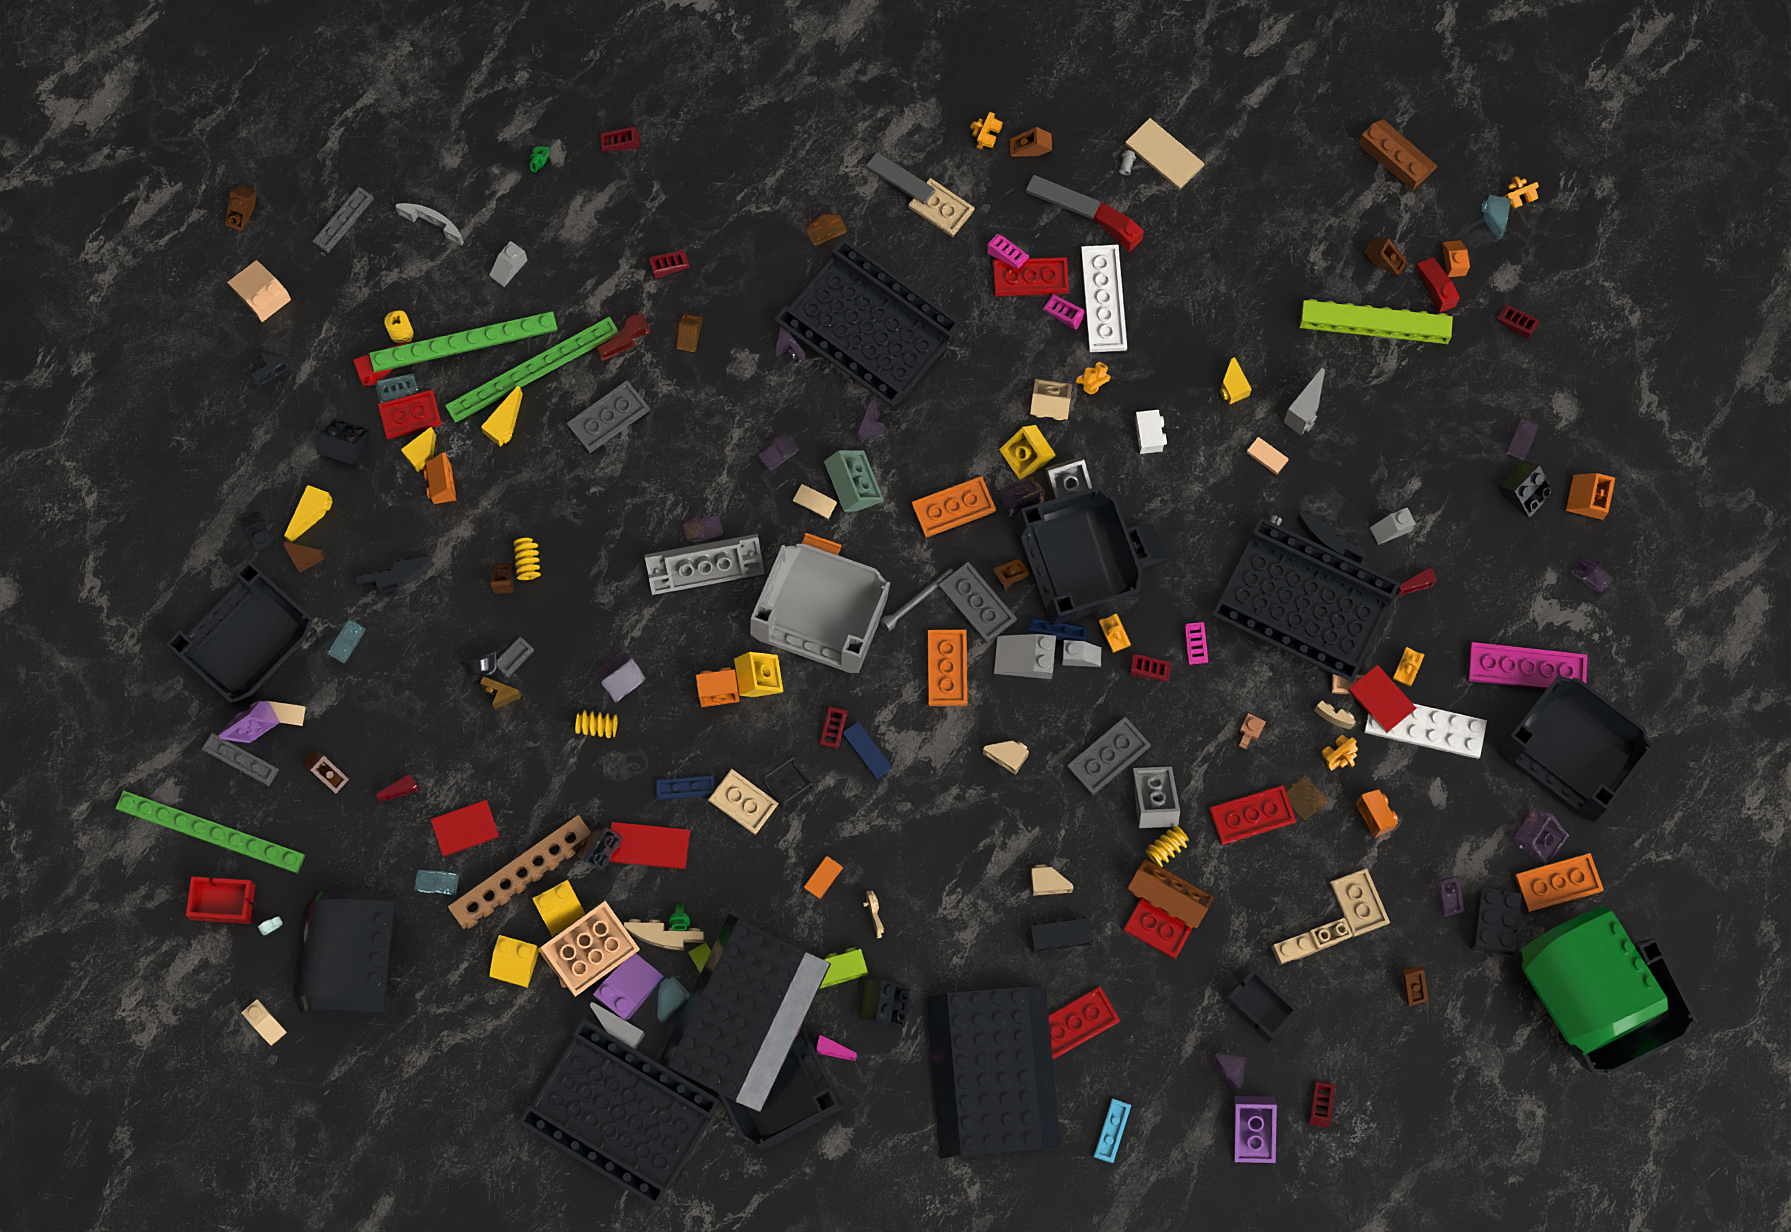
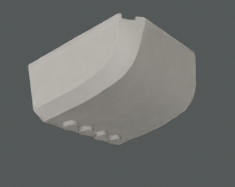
(820, 607)

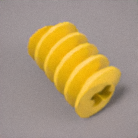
(399, 327)
(526, 559)
(595, 724)
(1167, 845)

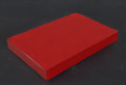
(409, 414)
(1382, 699)
(465, 828)
(1157, 928)

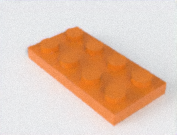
(953, 507)
(947, 667)
(1559, 883)

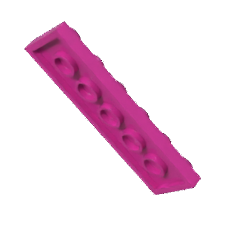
(1523, 665)

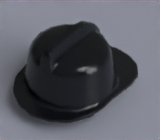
(482, 667)

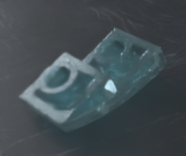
(346, 641)
(436, 881)

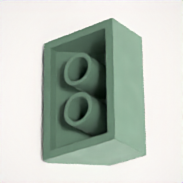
(853, 480)

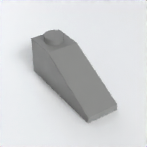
(618, 1027)

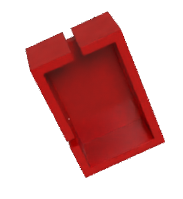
(220, 903)

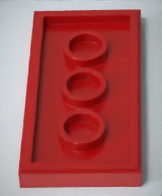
(1034, 277)
(1252, 815)
(651, 846)
(1080, 1021)

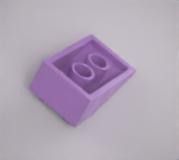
(250, 723)
(628, 987)
(1255, 1129)

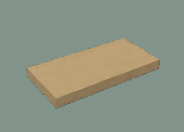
(1164, 153)

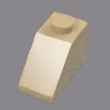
(1007, 754)
(1048, 881)
(264, 1022)

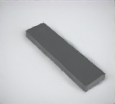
(900, 178)
(1063, 197)
(343, 219)
(240, 759)

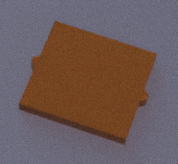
(1306, 798)

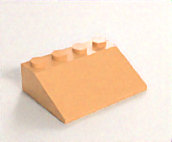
(588, 948)

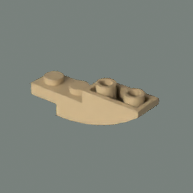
(655, 934)
(1312, 941)

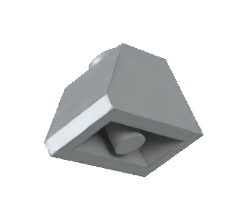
(508, 263)
(1393, 526)
(1081, 654)

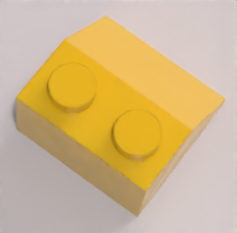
(1027, 451)
(758, 674)
(559, 907)
(513, 961)

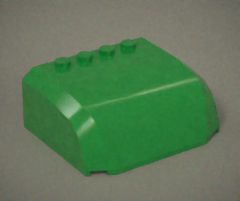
(1592, 980)

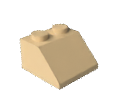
(1051, 399)

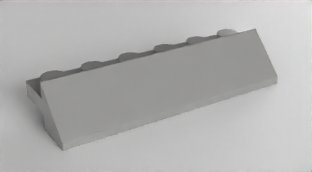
(704, 564)

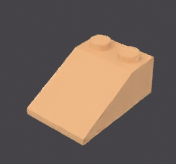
(259, 290)

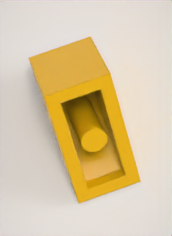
(1235, 384)
(420, 450)

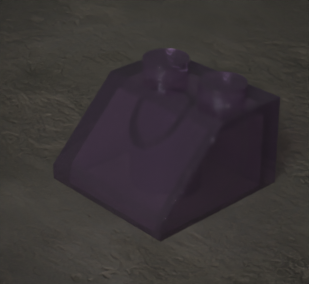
(1541, 836)

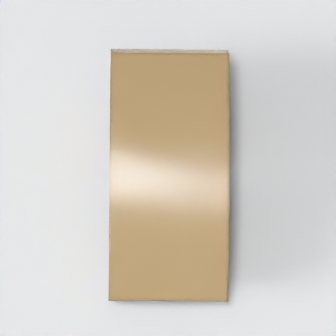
(815, 501)
(288, 713)
(1342, 718)

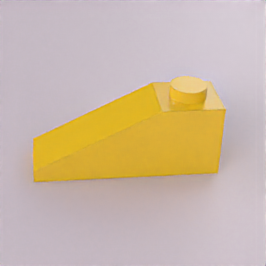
(502, 422)
(310, 510)

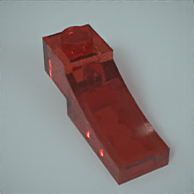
(635, 327)

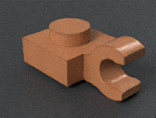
(1251, 729)

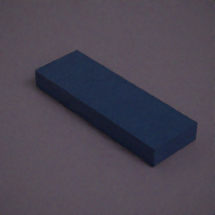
(1061, 631)
(867, 750)
(685, 787)

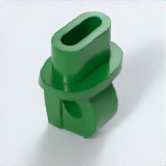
(538, 158)
(679, 920)

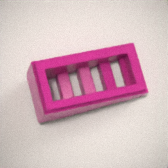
(996, 247)
(1075, 317)
(1188, 636)
(831, 1048)

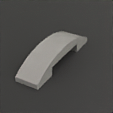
(412, 211)

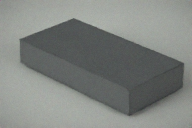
(514, 657)

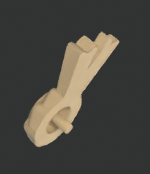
(872, 904)

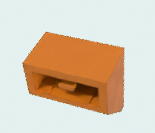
(1590, 495)

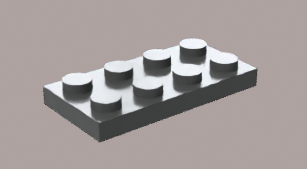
(608, 416)
(977, 602)
(1108, 756)

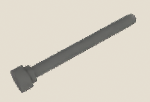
(889, 621)

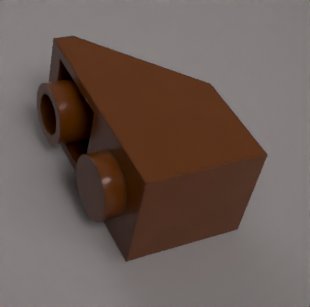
(240, 207)

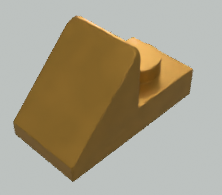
(504, 693)

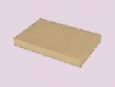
(943, 209)
(743, 802)
(1359, 902)

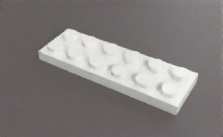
(1103, 298)
(1436, 730)

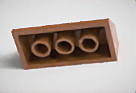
(1396, 154)
(1170, 893)

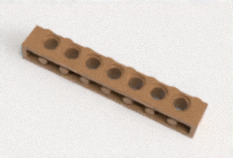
(509, 873)

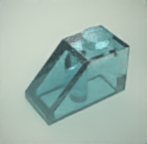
(1496, 214)
(670, 998)

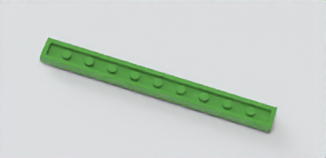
(463, 341)
(532, 369)
(210, 832)

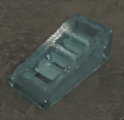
(391, 395)

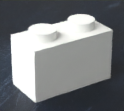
(1150, 431)

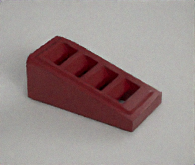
(628, 144)
(660, 259)
(1520, 329)
(1421, 581)
(1151, 661)
(842, 721)
(399, 788)
(1324, 1117)

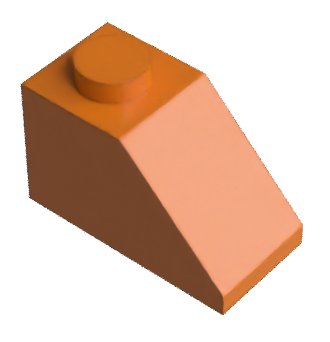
(1455, 258)

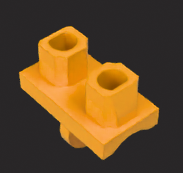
(984, 137)
(1529, 192)
(1094, 378)
(1114, 633)
(1408, 666)
(1343, 755)

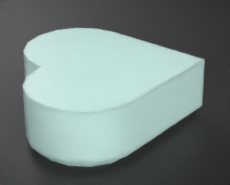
(270, 925)

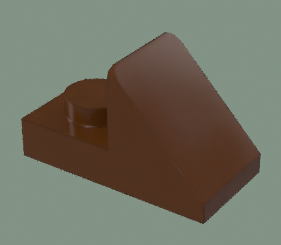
(1010, 573)
(1414, 985)

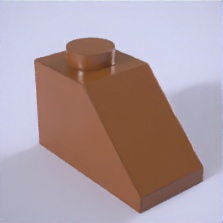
(1031, 143)

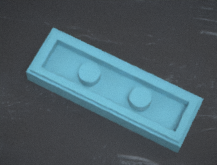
(1112, 1131)

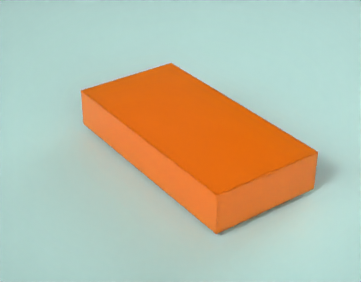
(823, 877)

